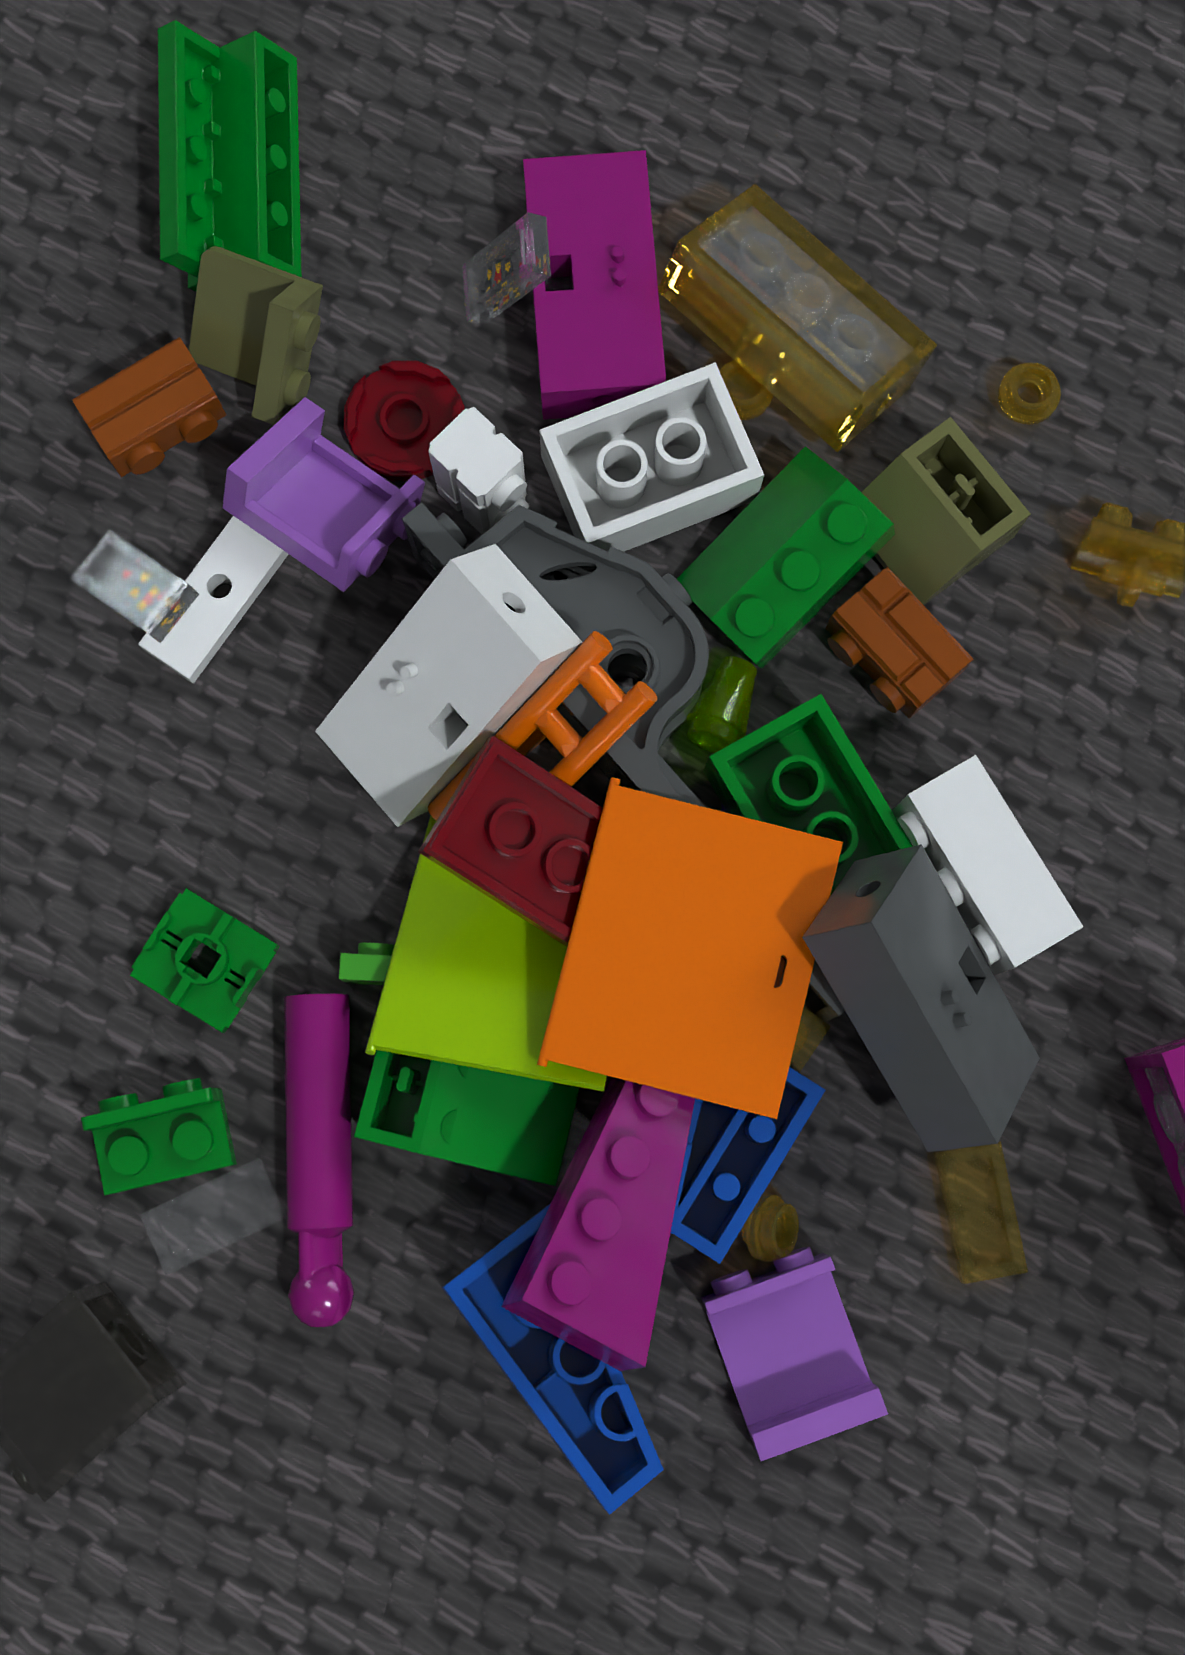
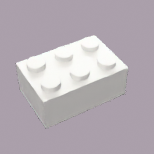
(652, 462)
(987, 865)

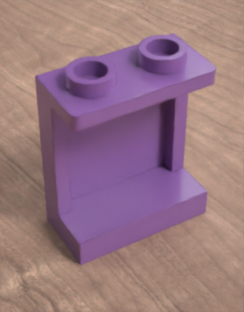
(318, 499)

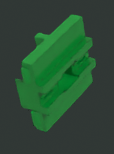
(168, 971)

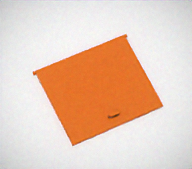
(683, 951)

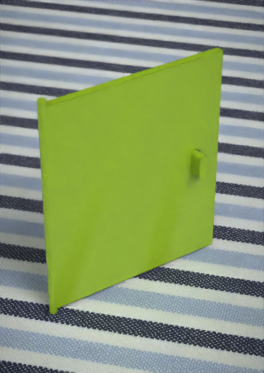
(470, 983)

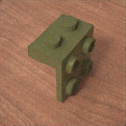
(256, 328)

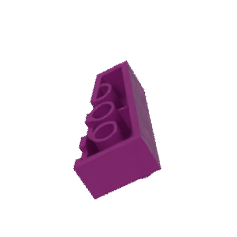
(608, 1228)

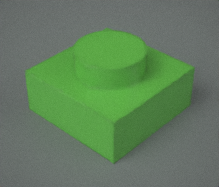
(367, 966)

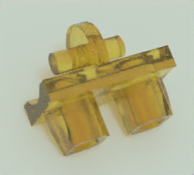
(1133, 557)

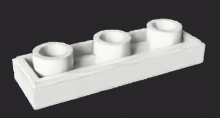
(235, 558)

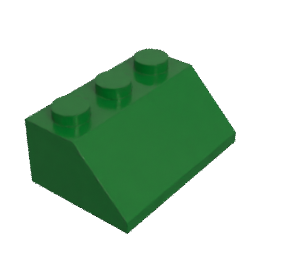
(786, 556)

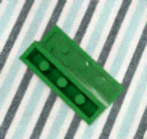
(227, 150)

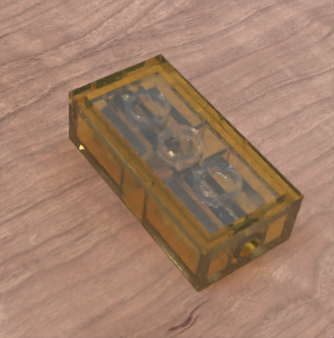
(795, 316)

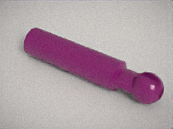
(319, 1152)

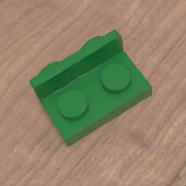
(161, 1137)

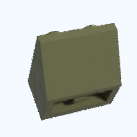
(944, 509)

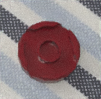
(399, 442)

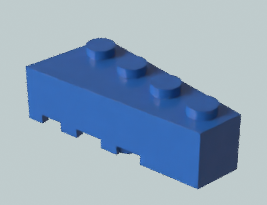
(570, 1393)

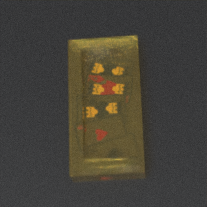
(980, 1213)

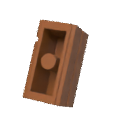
(151, 409)
(896, 644)

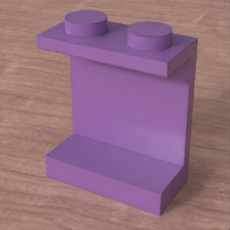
(791, 1353)

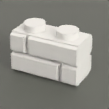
(478, 470)

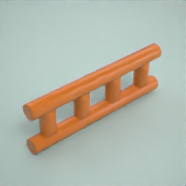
(541, 713)

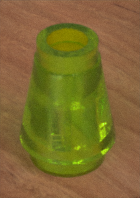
(723, 706)

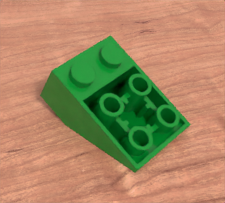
(468, 1115)

